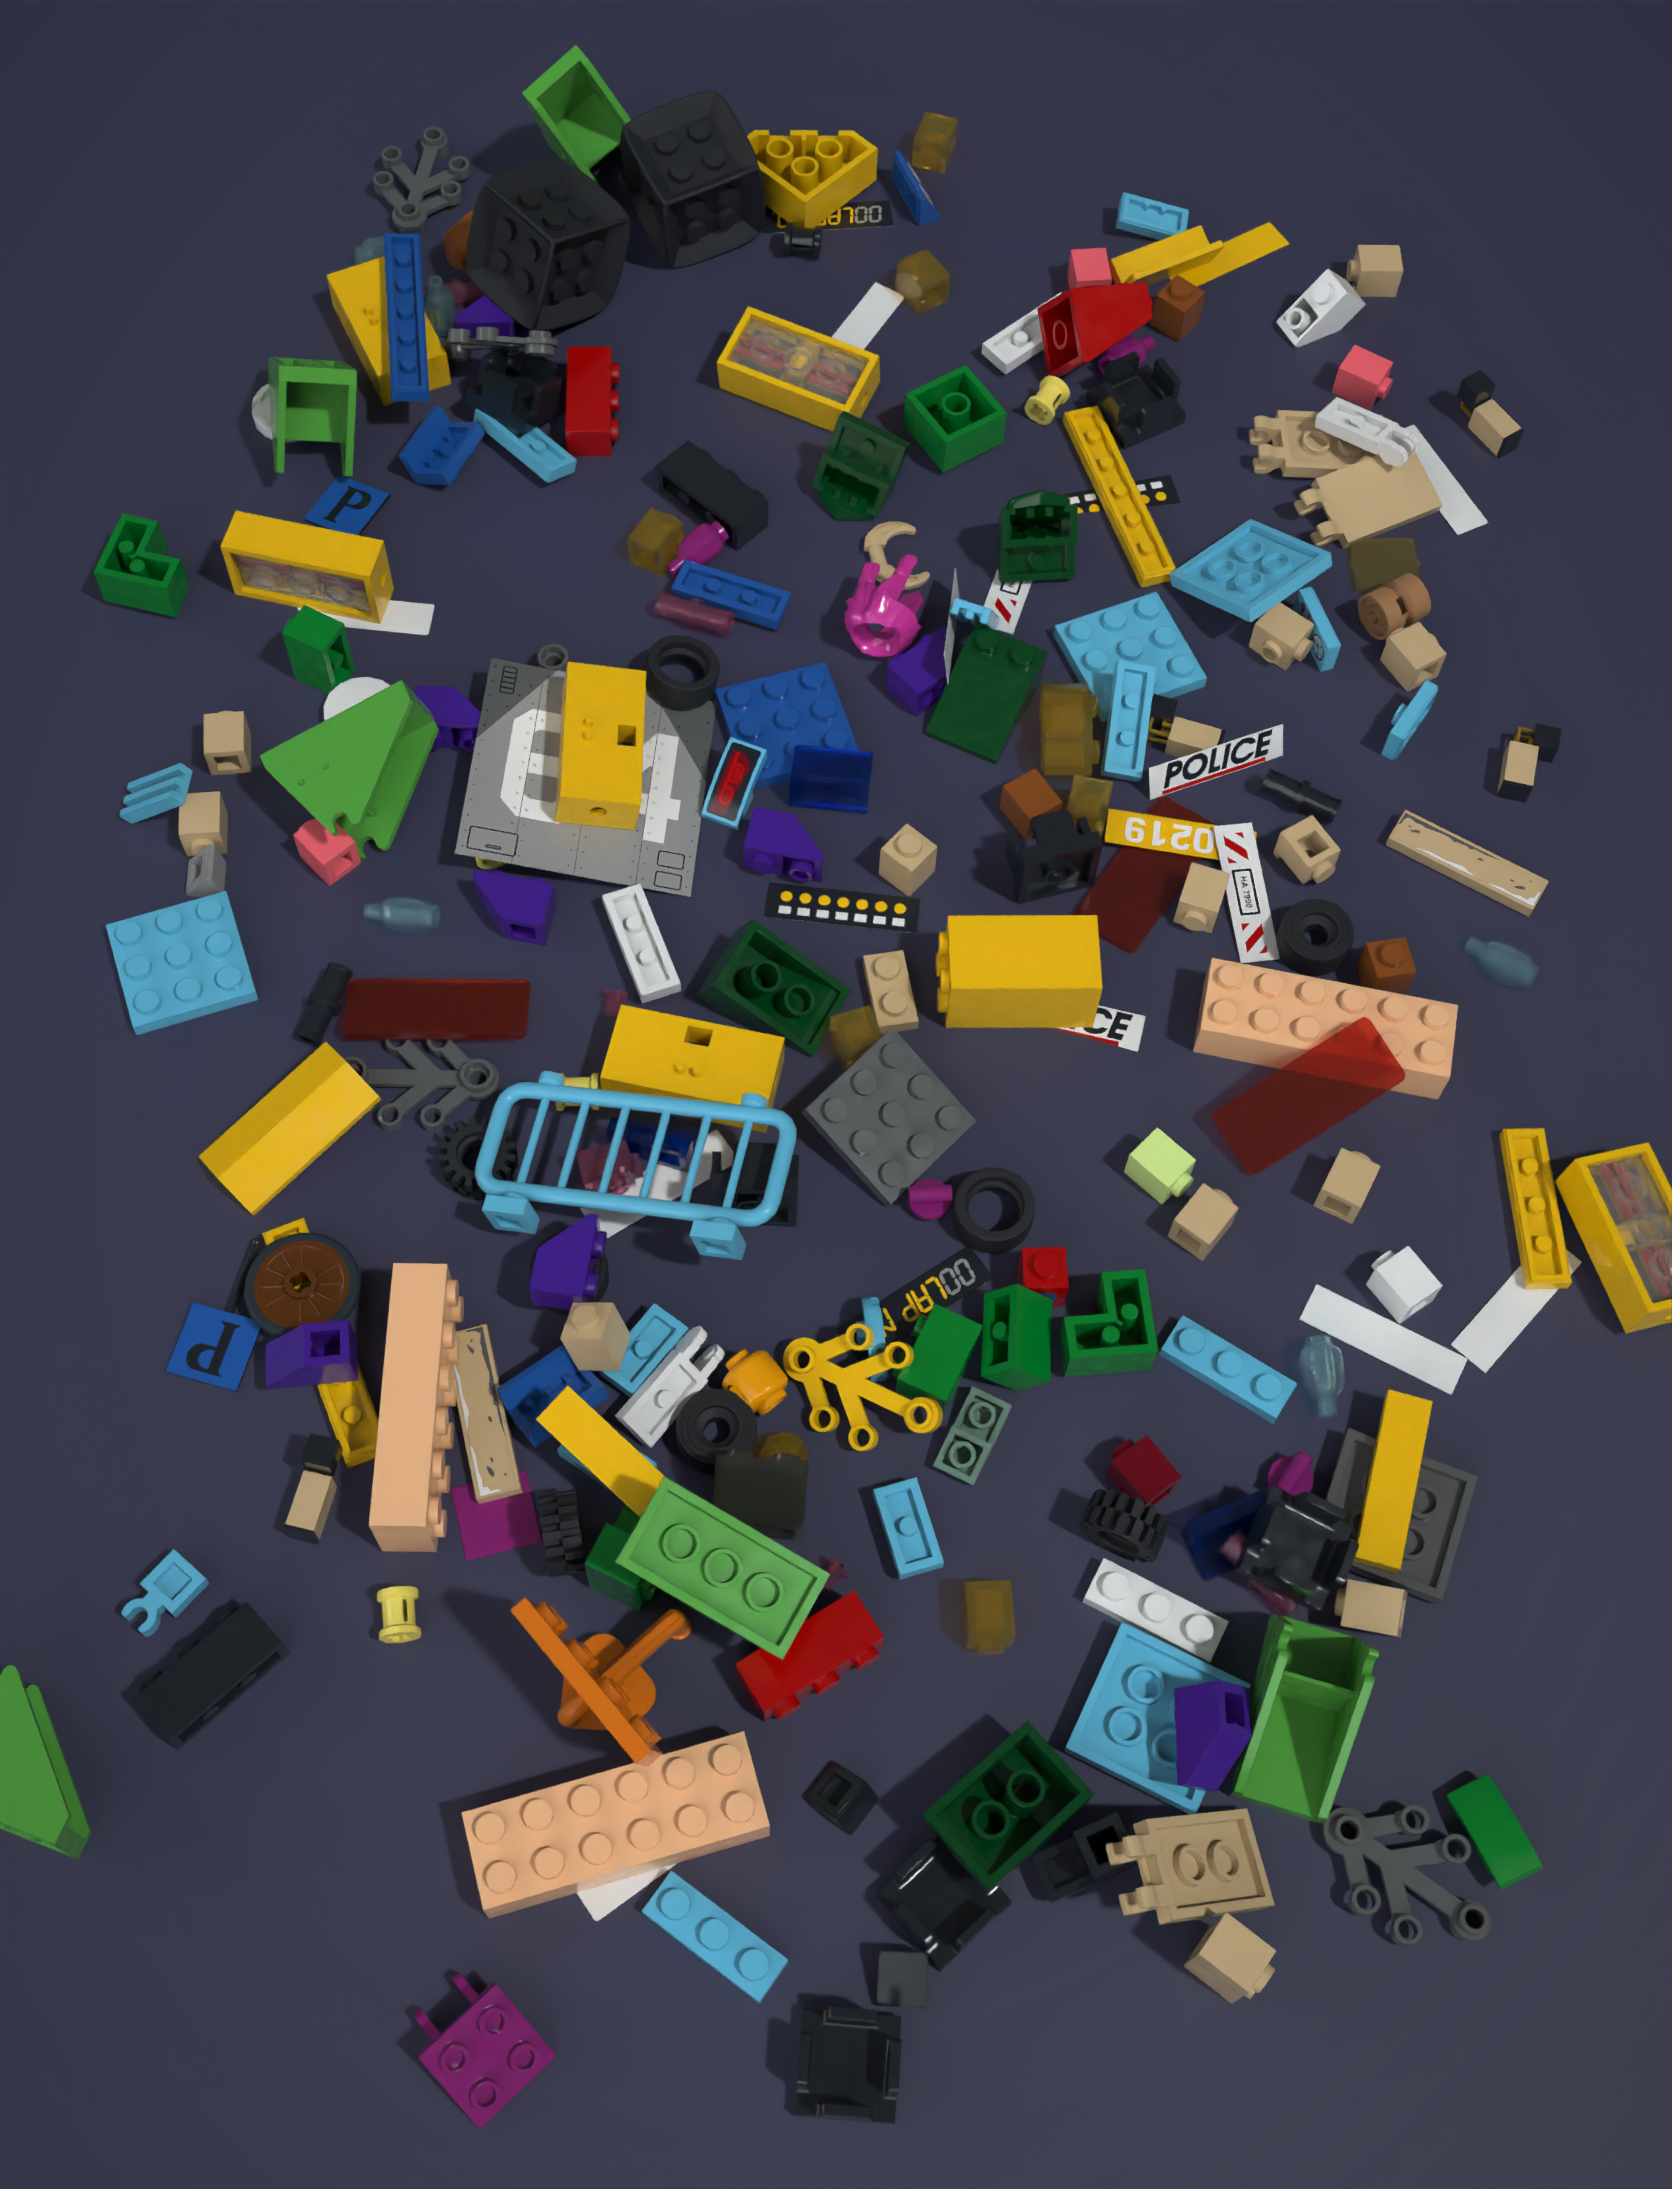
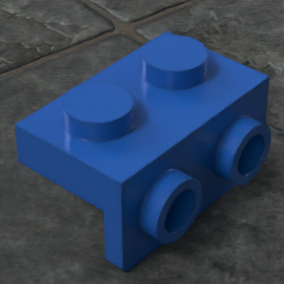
(440, 448)
(540, 1384)

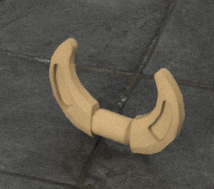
(876, 542)

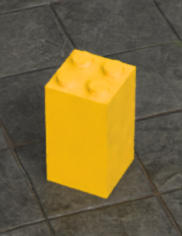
(1019, 971)

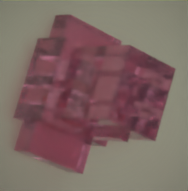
(614, 1001)
(836, 1571)

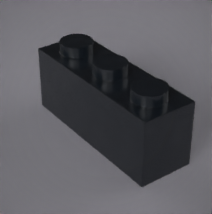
(712, 493)
(210, 1675)

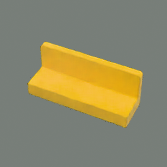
(1165, 258)

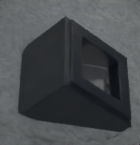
(842, 1798)
(902, 1978)

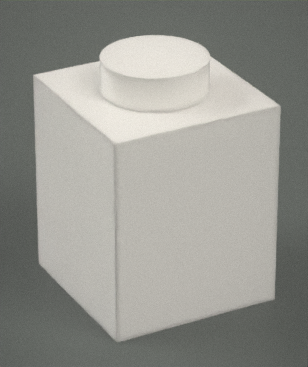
(1402, 1283)

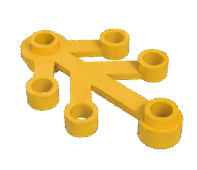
(853, 1383)

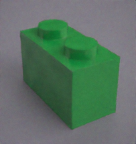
(318, 649)
(1016, 1337)
(940, 1356)

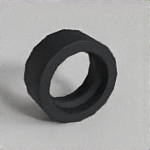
(687, 651)
(995, 1180)

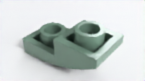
(973, 1435)

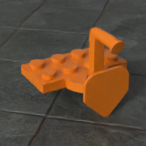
(603, 1677)

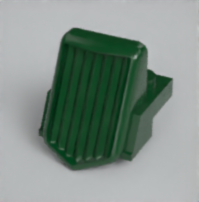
(859, 469)
(1037, 537)

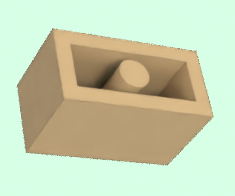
(1232, 1960)

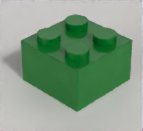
(954, 418)

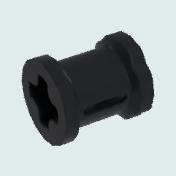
(803, 240)

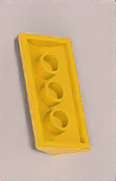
(289, 1128)

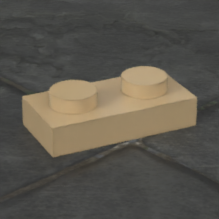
(890, 991)

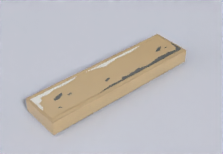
(1467, 863)
(484, 1418)

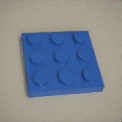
(784, 713)

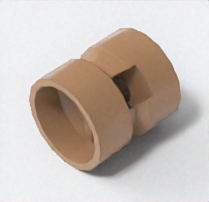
(1394, 606)

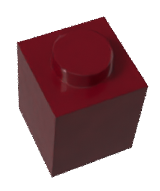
(1143, 1471)

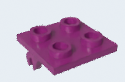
(484, 2052)

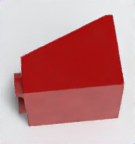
(1090, 321)

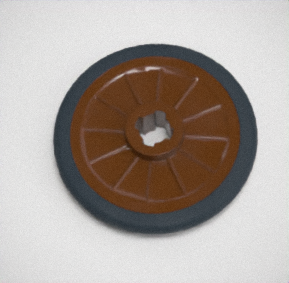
(288, 1263)

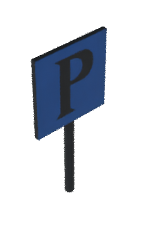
(347, 506)
(217, 1342)

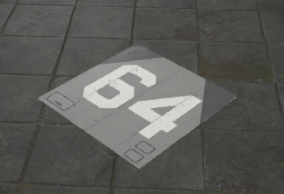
(514, 788)

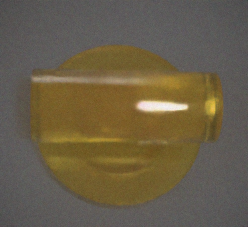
(784, 1443)

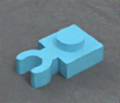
(169, 1587)

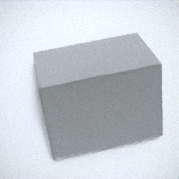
(206, 873)

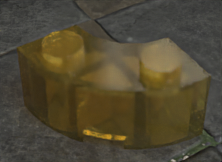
(1067, 729)

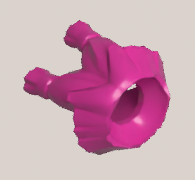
(880, 606)

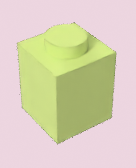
(1160, 1167)

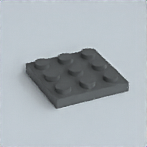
(888, 1116)
(1435, 1520)

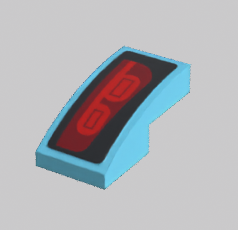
(734, 783)

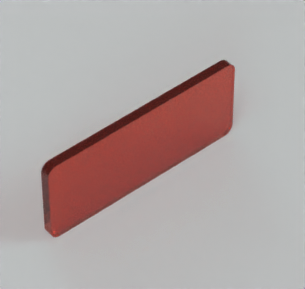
(1139, 885)
(437, 1008)
(1308, 1096)

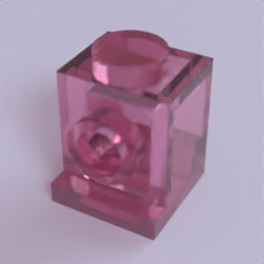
(625, 1170)

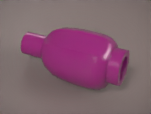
(1127, 346)
(699, 546)

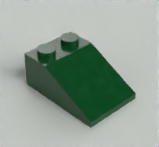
(987, 693)
(773, 989)
(1008, 1806)

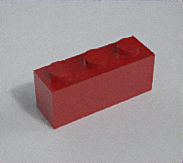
(591, 401)
(822, 1650)

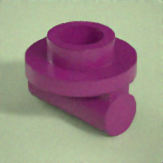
(929, 1199)
(1292, 1473)

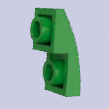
(1494, 1831)

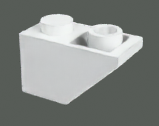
(1321, 309)

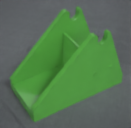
(576, 111)
(312, 404)
(359, 765)
(722, 1568)
(1303, 1717)
(35, 1780)

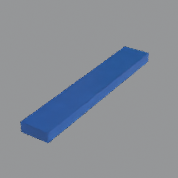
(406, 318)

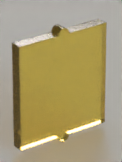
(1381, 560)

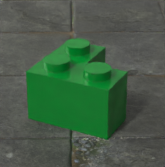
(138, 572)
(1118, 1336)
(611, 1578)

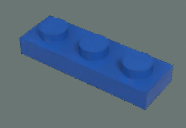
(730, 592)

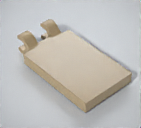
(1300, 446)
(1368, 500)
(1194, 1866)

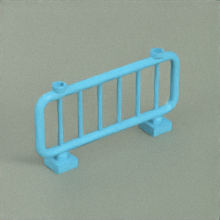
(713, 1227)

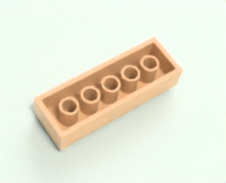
(1280, 1015)
(415, 1408)
(615, 1825)

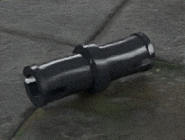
(1300, 795)
(324, 1004)

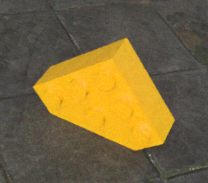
(812, 174)

